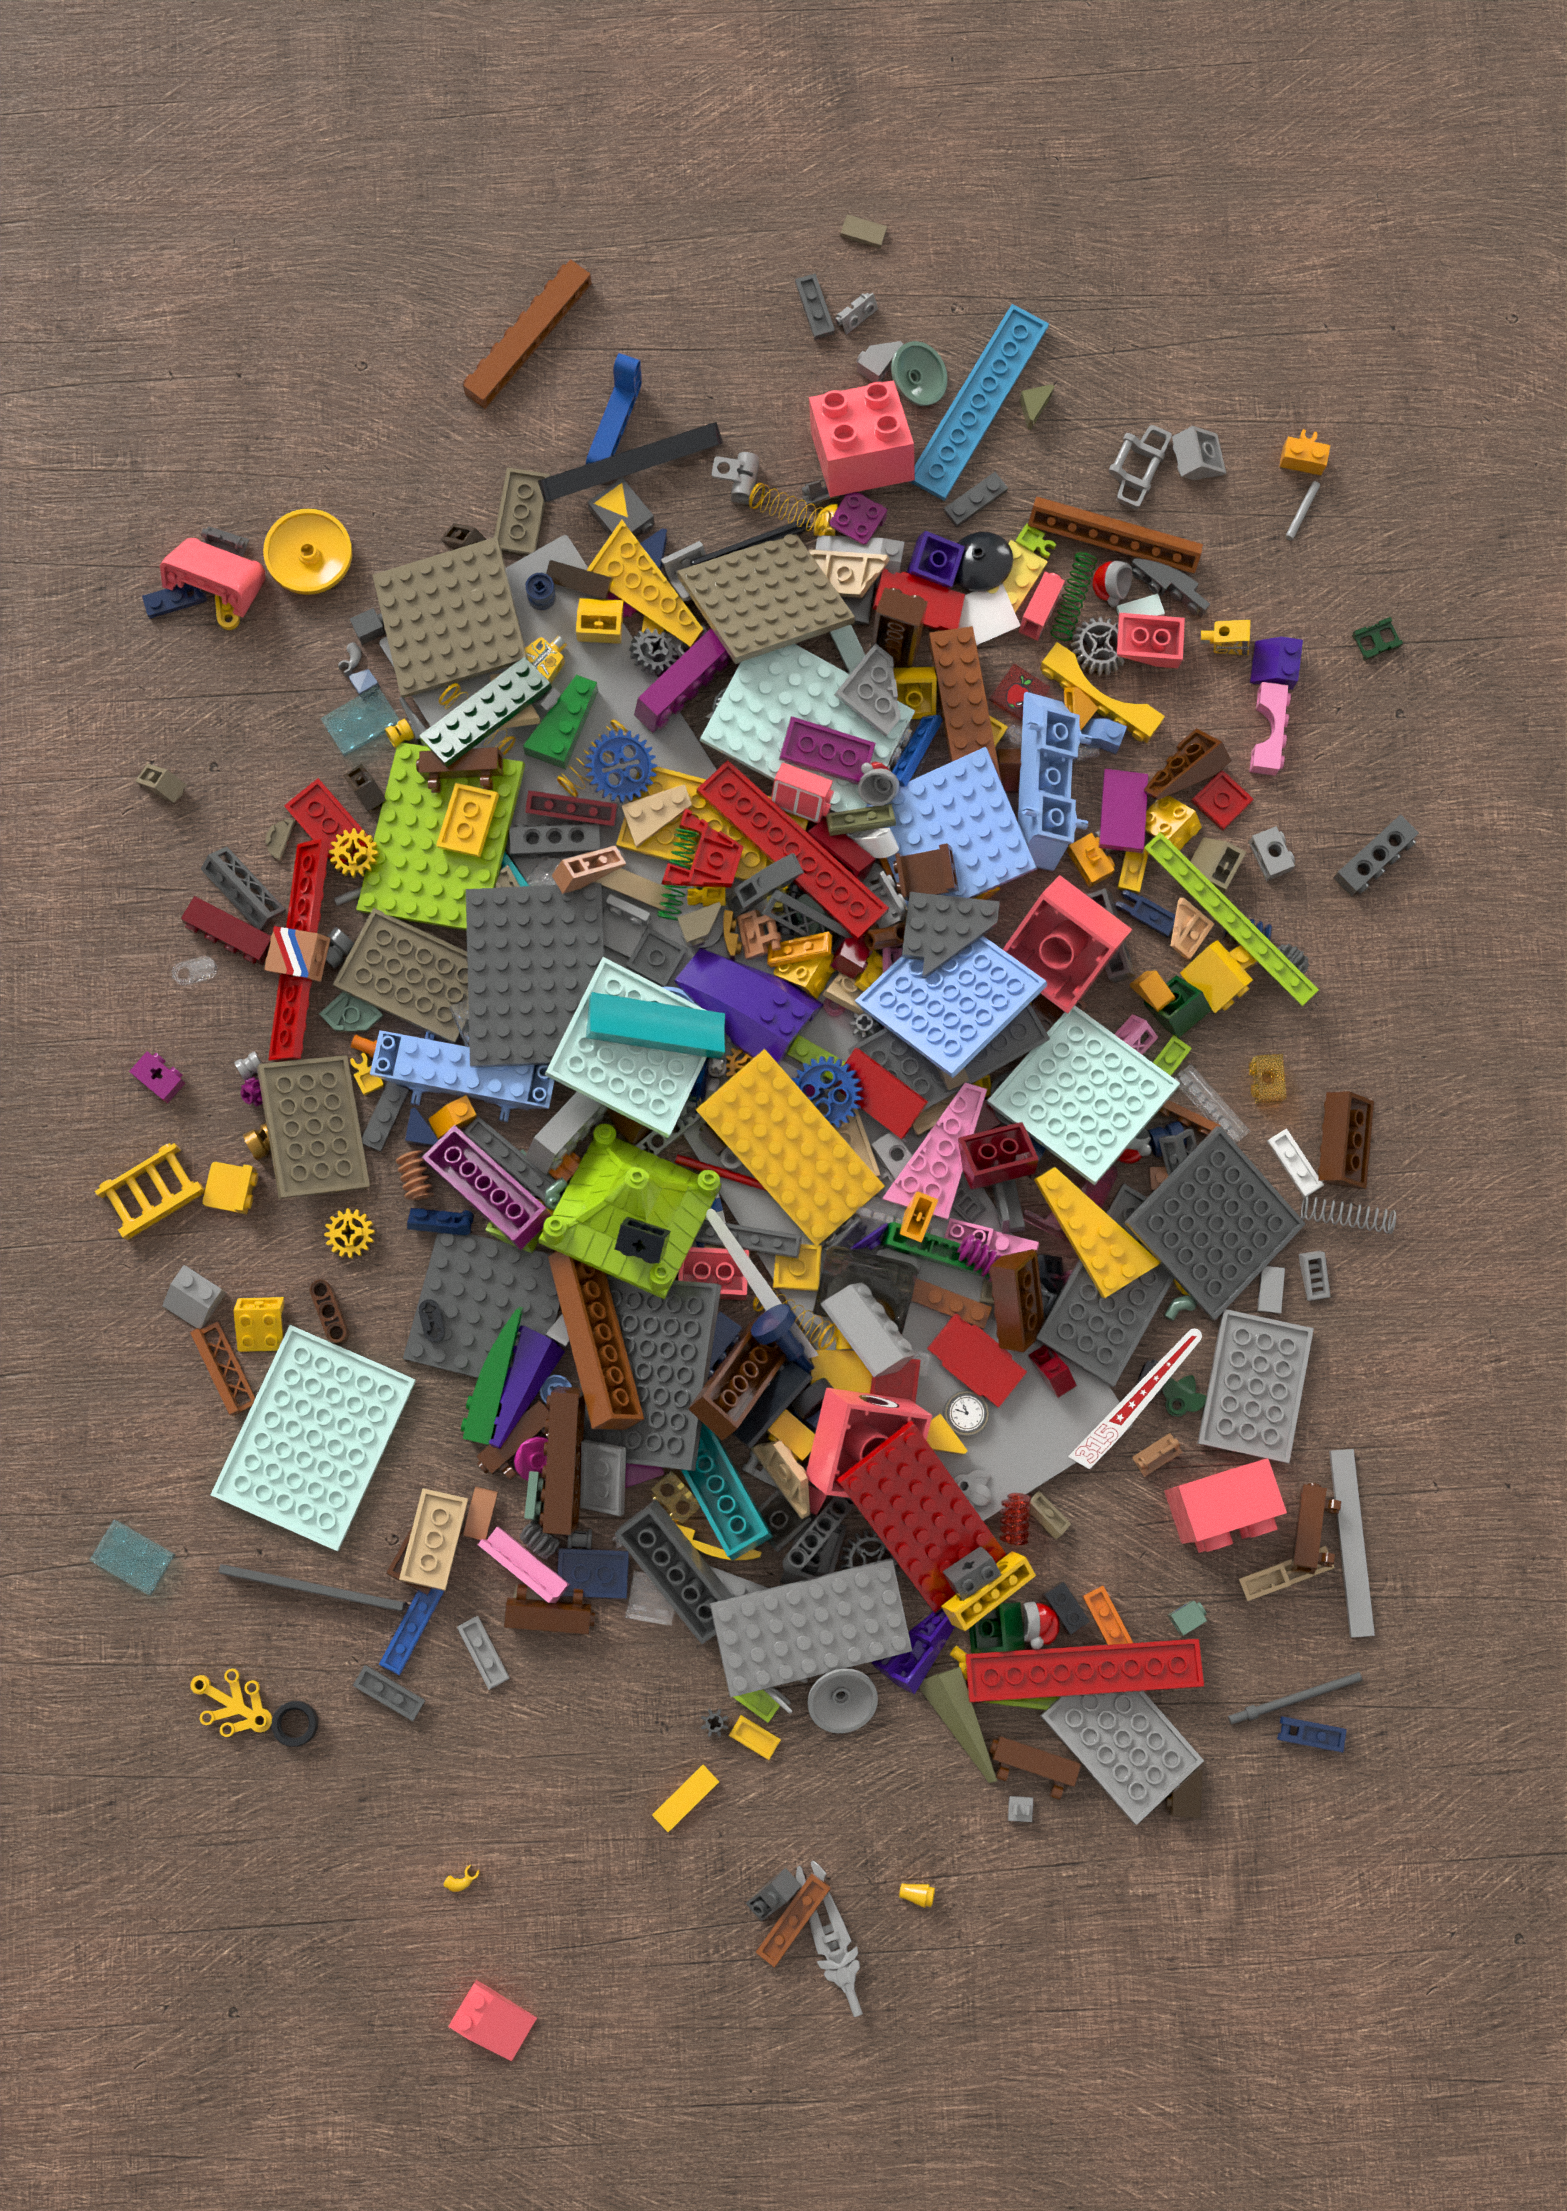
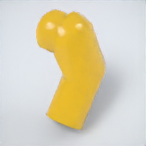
(959, 1655)

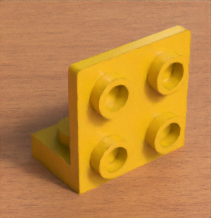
(258, 1323)

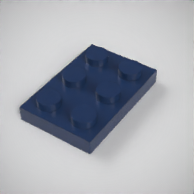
(595, 1571)

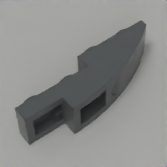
(1164, 578)
(763, 884)

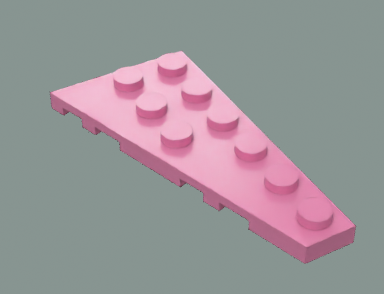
(937, 1161)

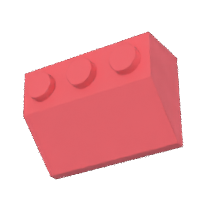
(716, 1267)

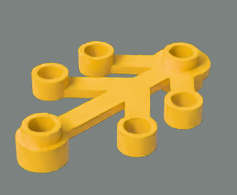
(234, 1705)

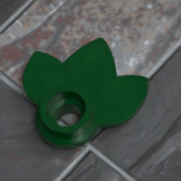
(1184, 1393)

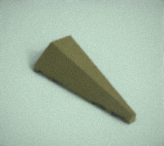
(950, 1699)

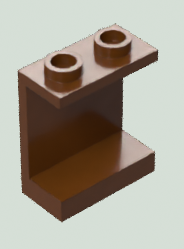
(926, 872)

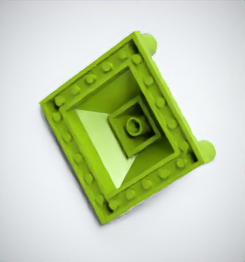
(624, 1182)

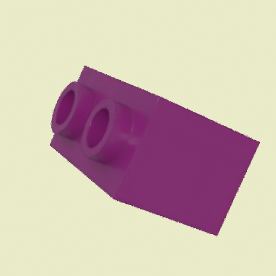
(165, 1087)

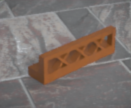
(215, 1371)

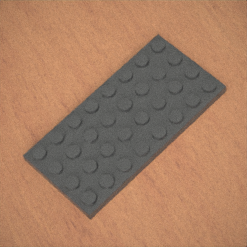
(920, 1074)
(1105, 1331)

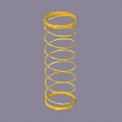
(762, 498)
(453, 696)
(560, 779)
(823, 1333)

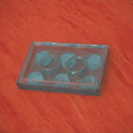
(360, 720)
(132, 1557)

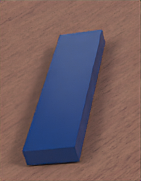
(916, 748)
(410, 1630)

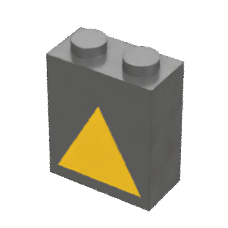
(621, 503)

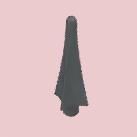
(417, 727)

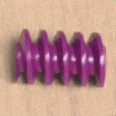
(977, 1254)

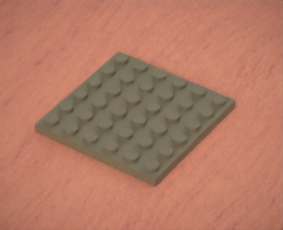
(765, 597)
(449, 617)

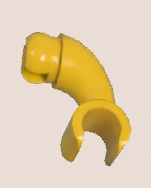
(457, 1885)

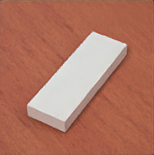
(1295, 1163)

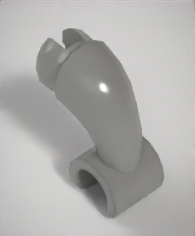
(355, 657)

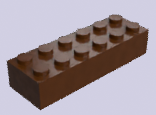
(899, 626)
(737, 1383)
(563, 1465)

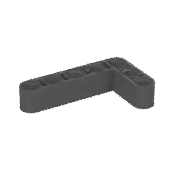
(815, 1533)

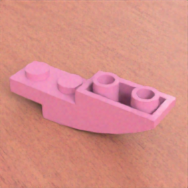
(1001, 1243)

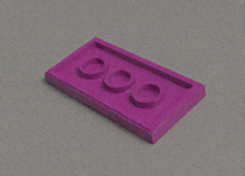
(825, 750)
(1123, 811)

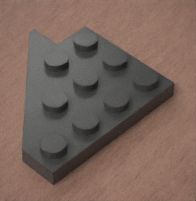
(944, 927)

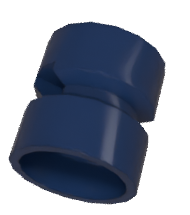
(540, 591)
(1170, 1129)

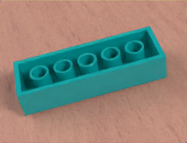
(725, 1498)

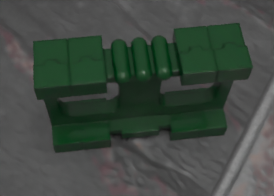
(1374, 633)

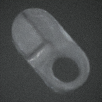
(199, 970)

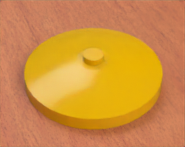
(307, 551)

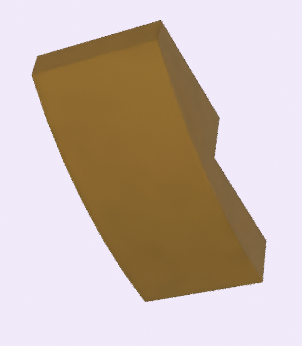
(731, 940)

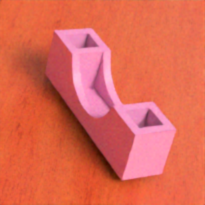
(1272, 703)

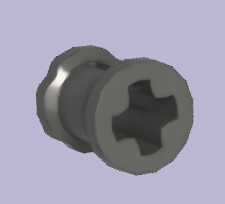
(580, 1539)

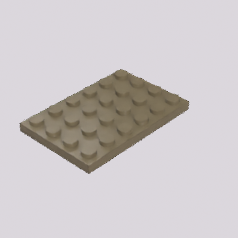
(406, 974)
(313, 1126)

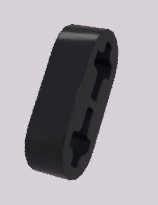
(437, 1320)

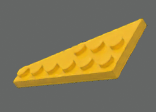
(643, 585)
(1101, 1244)

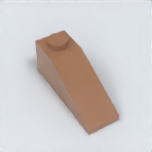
(587, 868)

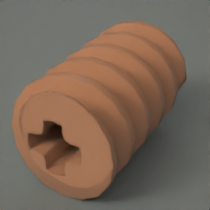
(413, 1176)

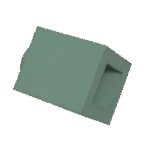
(1188, 1617)

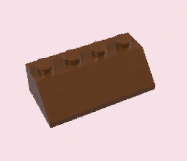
(1346, 1140)
(1017, 1299)

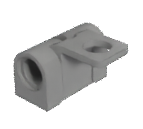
(742, 472)

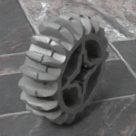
(1087, 634)

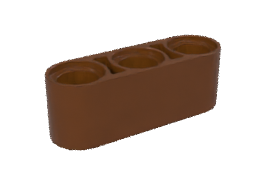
(337, 1319)

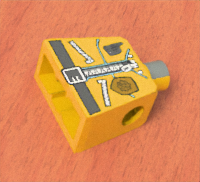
(1229, 637)
(547, 656)

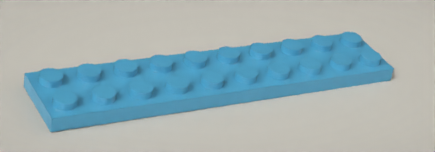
(978, 401)

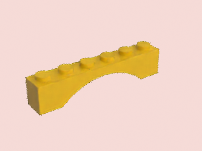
(1139, 718)

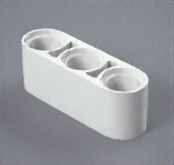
(877, 842)

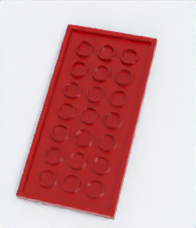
(917, 1511)

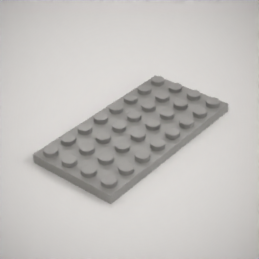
(810, 1627)

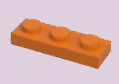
(1106, 1617)

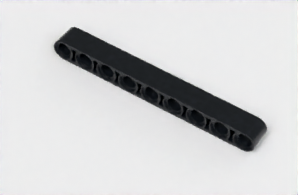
(630, 462)

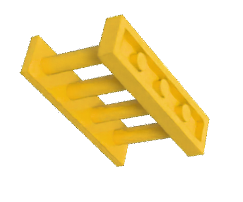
(170, 1202)

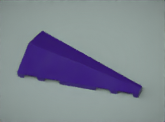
(532, 1365)
(926, 1641)

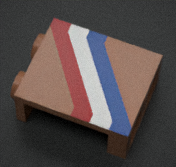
(297, 953)

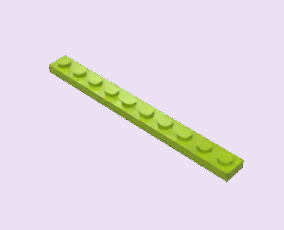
(1231, 919)

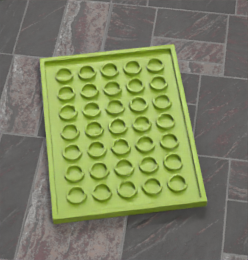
(414, 875)

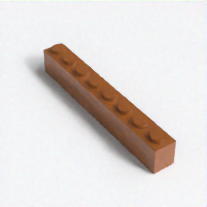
(527, 334)
(1115, 534)

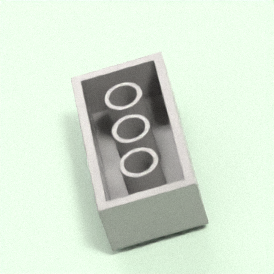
(564, 1131)

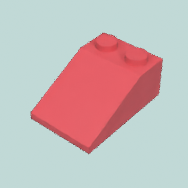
(1151, 639)
(492, 2021)

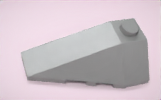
(881, 546)

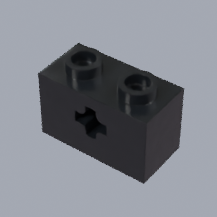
(632, 1234)
(1066, 1607)

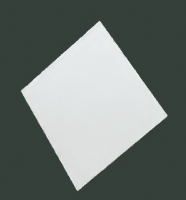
(988, 614)

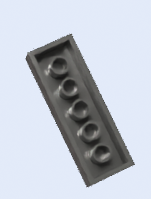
(674, 1567)

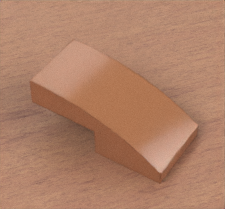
(480, 1513)

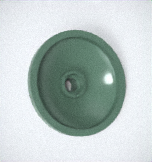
(919, 373)

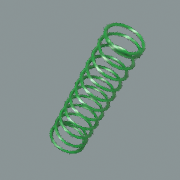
(1077, 599)
(693, 834)

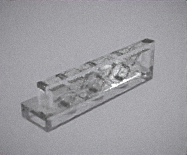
(1211, 1103)
(885, 1211)

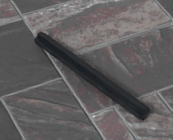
(779, 533)

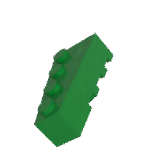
(561, 727)

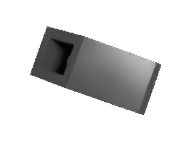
(773, 1894)

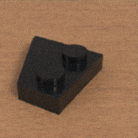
(1051, 1272)

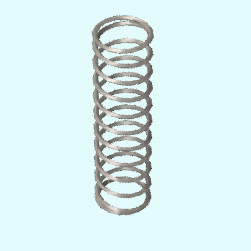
(1305, 1201)

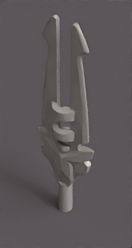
(840, 1964)

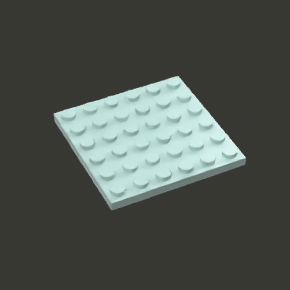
(626, 1078)
(1083, 1094)

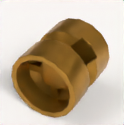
(256, 1143)

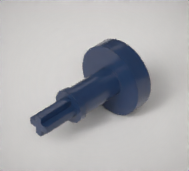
(775, 1326)

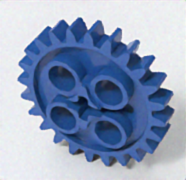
(626, 785)
(815, 1076)

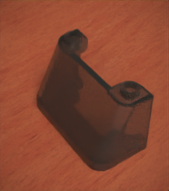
(886, 1277)

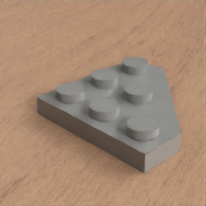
(873, 691)

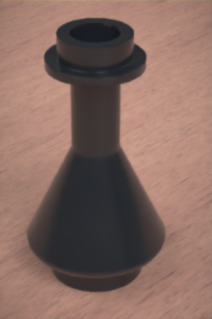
(793, 892)

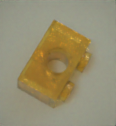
(1274, 1067)

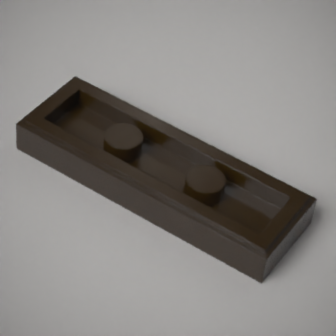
(579, 579)

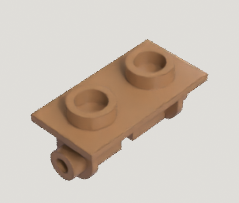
(1157, 1454)

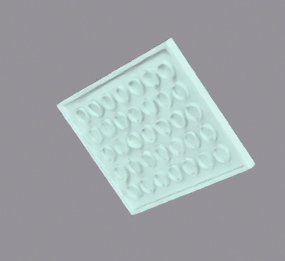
(783, 684)
(313, 1438)

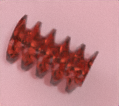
(1016, 1519)

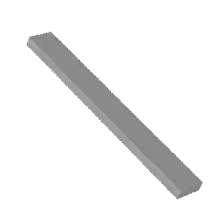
(1352, 1543)

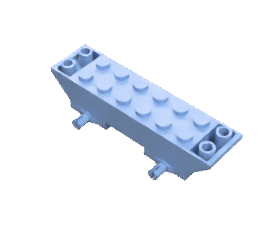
(1045, 801)
(446, 1068)

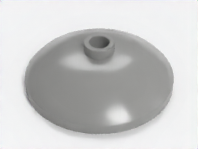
(846, 1710)

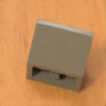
(1217, 861)

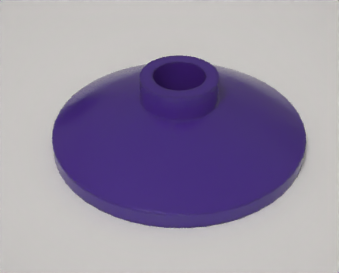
(871, 1240)

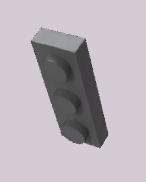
(814, 306)
(975, 499)
(384, 1116)
(389, 1692)

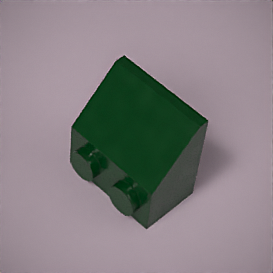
(1184, 1010)
(998, 1630)

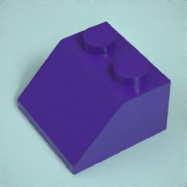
(935, 559)
(1276, 661)

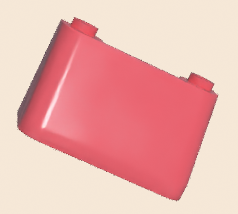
(214, 571)

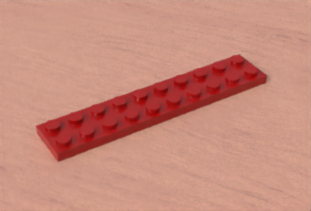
(779, 835)
(304, 916)
(1084, 1670)

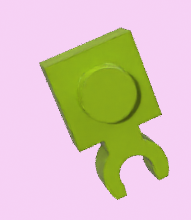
(1033, 540)

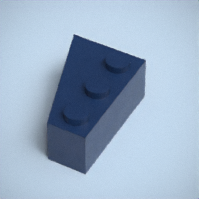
(725, 1336)

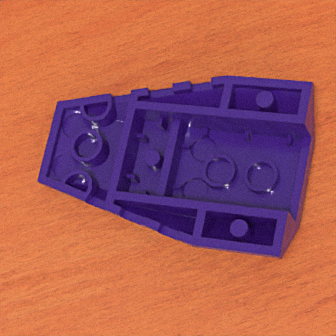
(757, 1005)

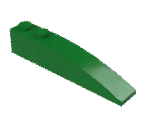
(931, 1249)
(485, 1401)

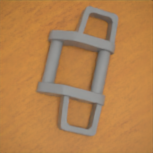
(1138, 446)

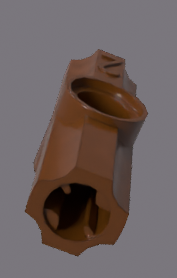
(885, 937)

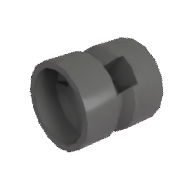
(338, 947)

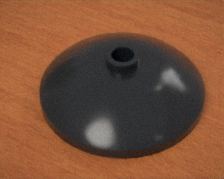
(989, 568)

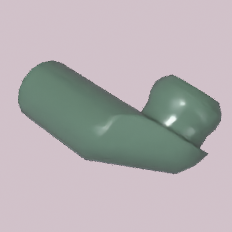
(552, 1193)
(1178, 1304)

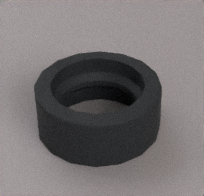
(811, 1399)
(277, 1718)

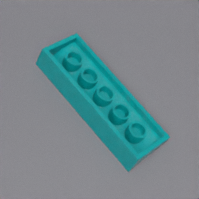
(655, 1025)

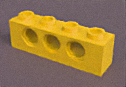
(1015, 1574)

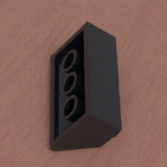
(772, 1403)

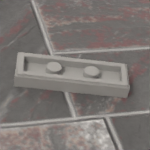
(483, 1652)

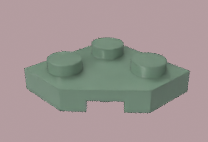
(350, 1014)
(533, 1500)

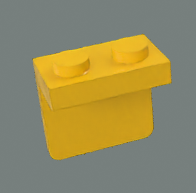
(1173, 820)
(809, 974)
(230, 1187)

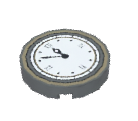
(966, 1413)

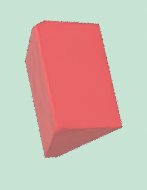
(816, 1500)

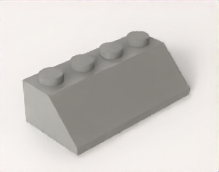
(868, 1330)

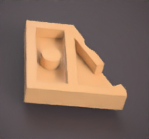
(1189, 929)

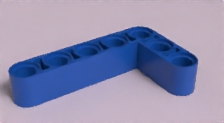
(618, 410)

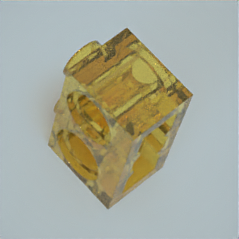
(680, 1494)

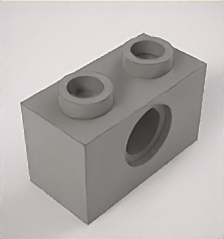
(1269, 865)
(885, 1146)

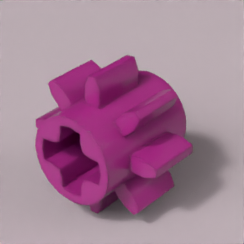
(251, 1092)

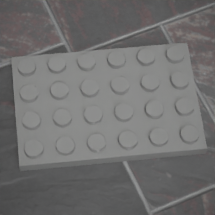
(1255, 1386)
(1124, 1747)

